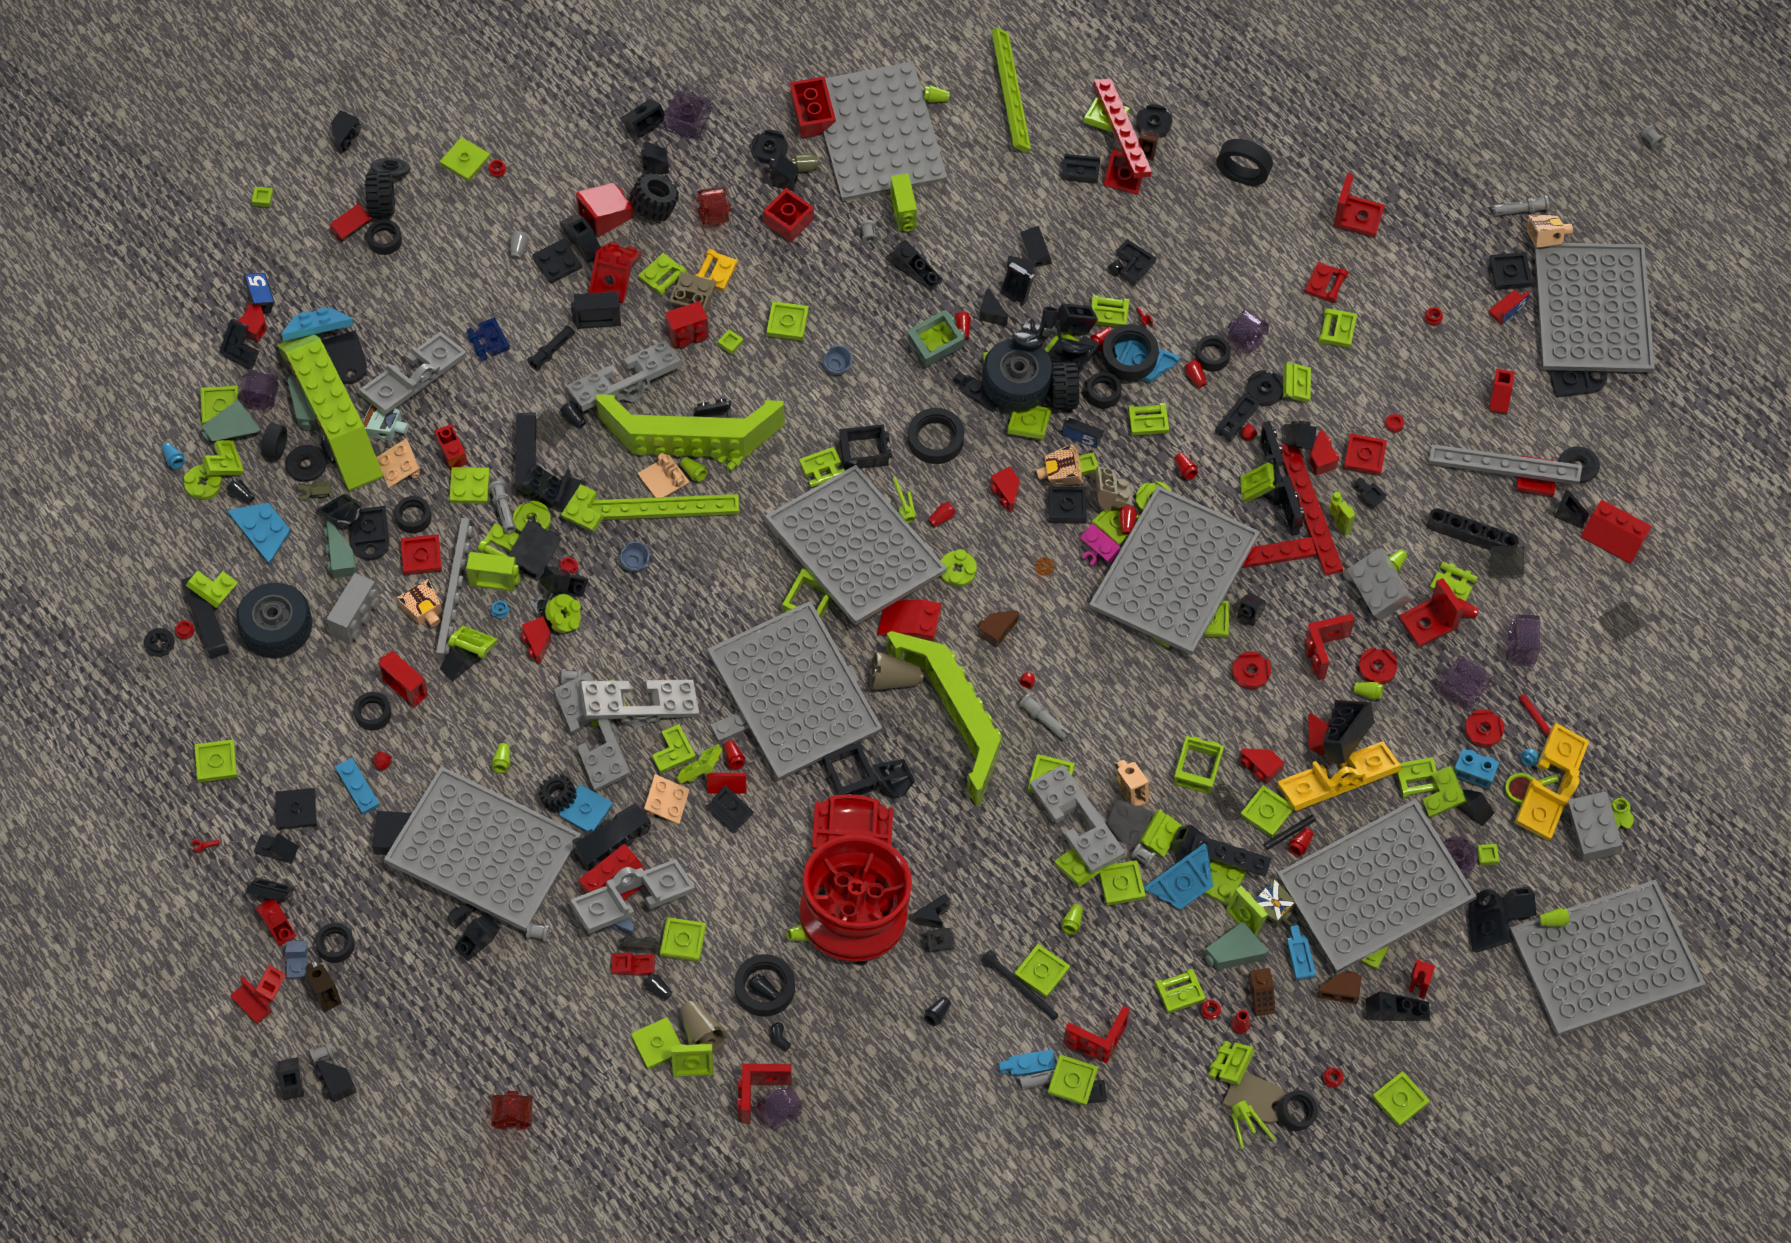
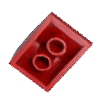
(911, 618)

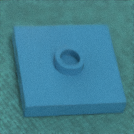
(587, 810)

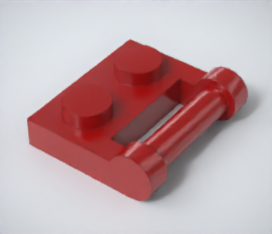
(1320, 279)

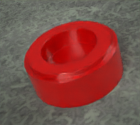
(1394, 423)

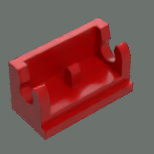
(349, 222)
(1421, 977)

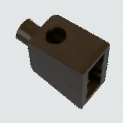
(319, 982)

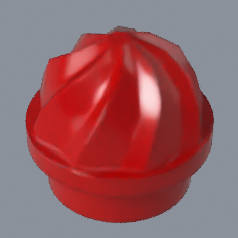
(382, 760)

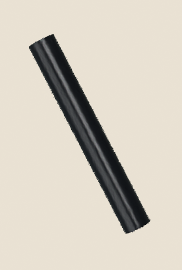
(1289, 832)

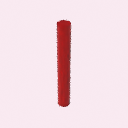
(1535, 715)

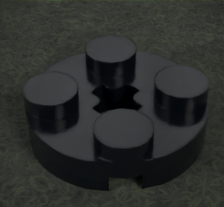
(1156, 112)
(772, 137)
(1265, 378)

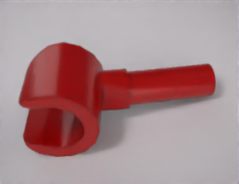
(1145, 319)
(202, 846)

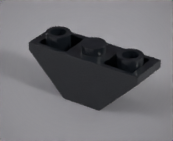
(581, 235)

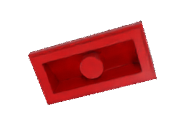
(734, 781)

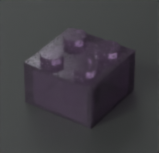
(687, 115)
(1524, 640)
(1464, 684)

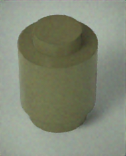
(805, 162)

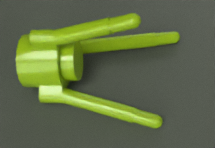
(906, 511)
(1242, 1112)

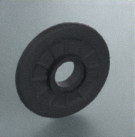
(394, 165)
(1585, 455)
(306, 473)

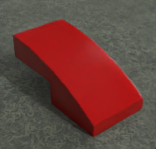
(633, 964)
(270, 983)

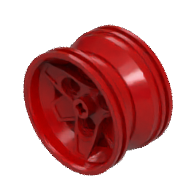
(864, 931)

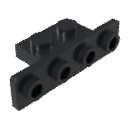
(1233, 855)

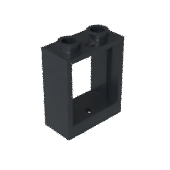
(596, 310)
(864, 433)
(858, 788)

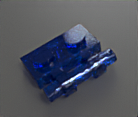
(493, 337)

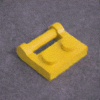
(722, 271)

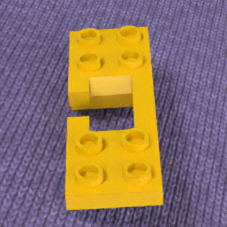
(1314, 785)
(1541, 806)

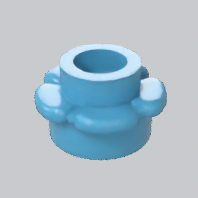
(500, 605)
(1529, 757)

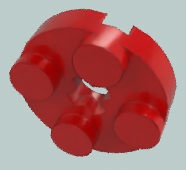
(1378, 656)
(1244, 678)
(1491, 721)

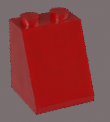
(604, 207)

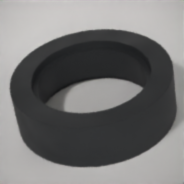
(1250, 151)
(1132, 332)
(936, 415)
(757, 963)

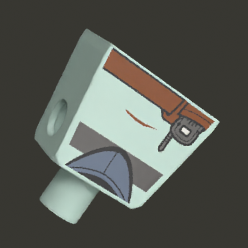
(384, 426)

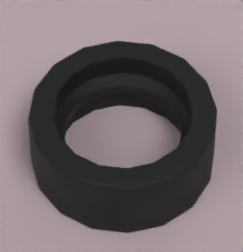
(388, 248)
(1211, 365)
(1102, 402)
(274, 441)
(416, 527)
(375, 724)
(337, 956)
(1309, 1103)

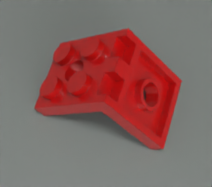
(1350, 207)
(613, 261)
(1441, 611)
(1324, 632)
(1093, 1045)
(759, 1075)

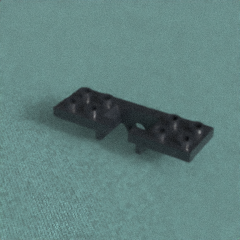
(1283, 492)

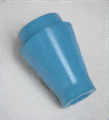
(174, 458)

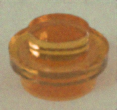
(1044, 566)

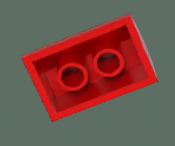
(812, 106)
(1616, 531)
(608, 868)

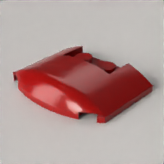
(851, 816)

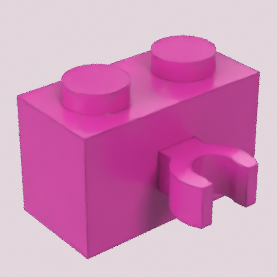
(1100, 545)

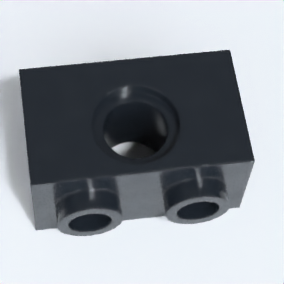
(644, 117)
(1076, 318)

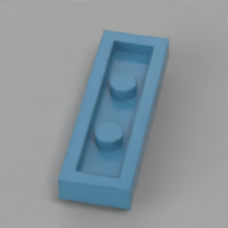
(357, 786)

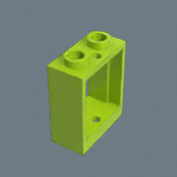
(903, 202)
(492, 571)
(807, 579)
(1193, 781)

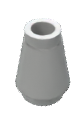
(517, 244)

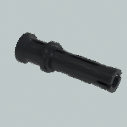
(545, 352)

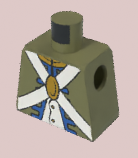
(1277, 905)

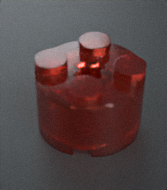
(713, 206)
(511, 1111)

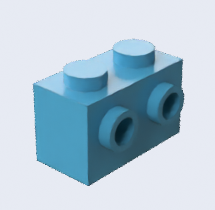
(1476, 768)

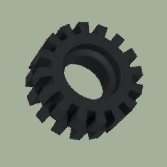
(554, 784)

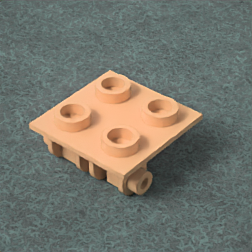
(398, 463)
(663, 477)
(666, 799)

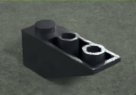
(914, 265)
(1393, 1007)

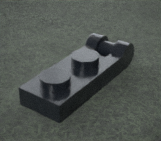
(1237, 416)

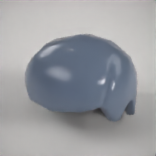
(837, 360)
(634, 556)

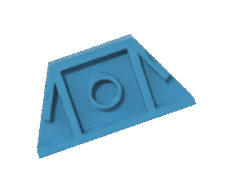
(315, 322)
(1133, 353)
(262, 528)
(1184, 880)

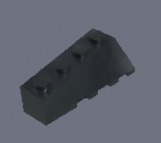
(1346, 729)
(610, 836)

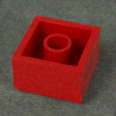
(788, 215)
(687, 325)

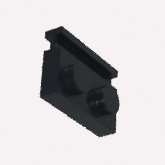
(1081, 168)
(1017, 284)
(730, 809)
(270, 889)

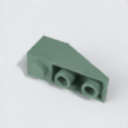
(341, 554)

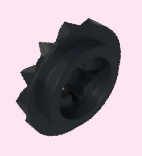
(152, 638)

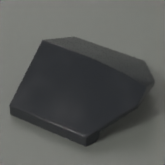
(341, 510)
(894, 777)

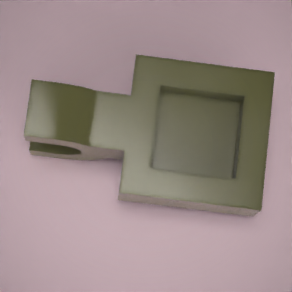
(317, 488)

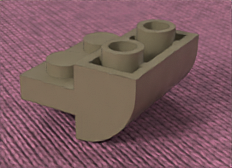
(691, 290)
(1111, 490)

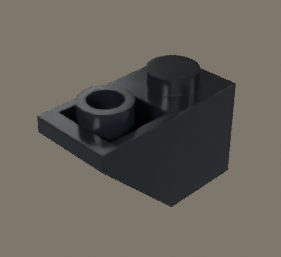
(344, 129)
(654, 159)
(783, 172)
(1300, 434)
(563, 581)
(1250, 609)
(1184, 840)
(1520, 903)
(477, 936)
(290, 1078)
(337, 1080)

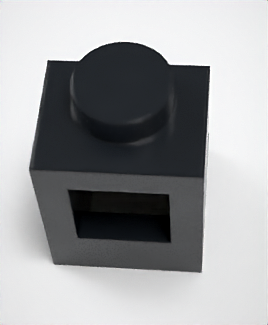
(947, 936)

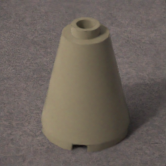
(893, 672)
(701, 1026)

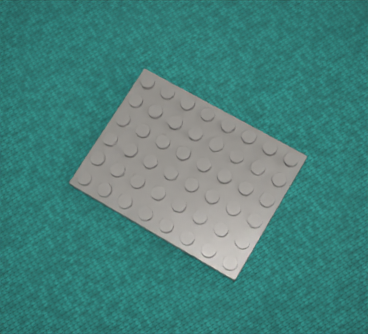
(881, 131)
(1594, 307)
(855, 544)
(1174, 570)
(794, 690)
(482, 848)
(1376, 886)
(1608, 959)

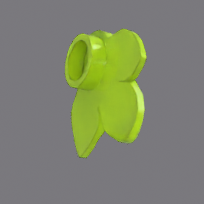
(1622, 817)

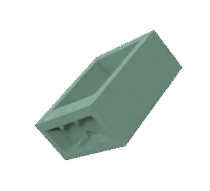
(930, 357)

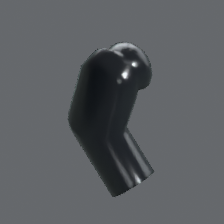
(777, 1036)

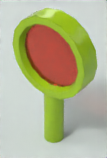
(1518, 784)

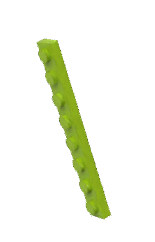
(1011, 90)
(667, 507)

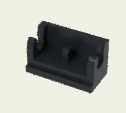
(1036, 246)

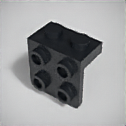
(720, 409)

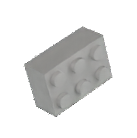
(1380, 584)
(353, 609)
(1594, 826)

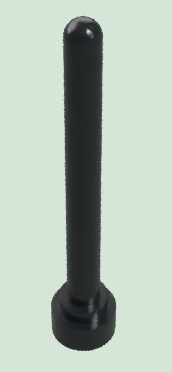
(990, 959)

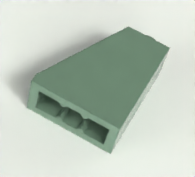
(302, 410)
(230, 424)
(1235, 949)

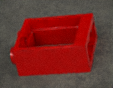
(403, 678)

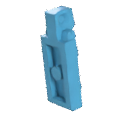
(1300, 955)
(1028, 1063)

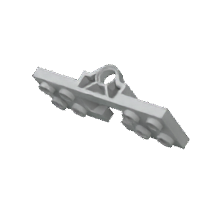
(647, 365)
(394, 388)
(667, 700)
(606, 762)
(1062, 796)
(606, 905)

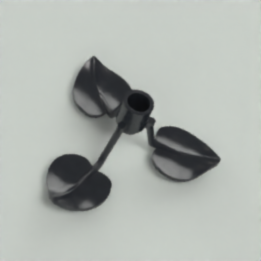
(1032, 331)

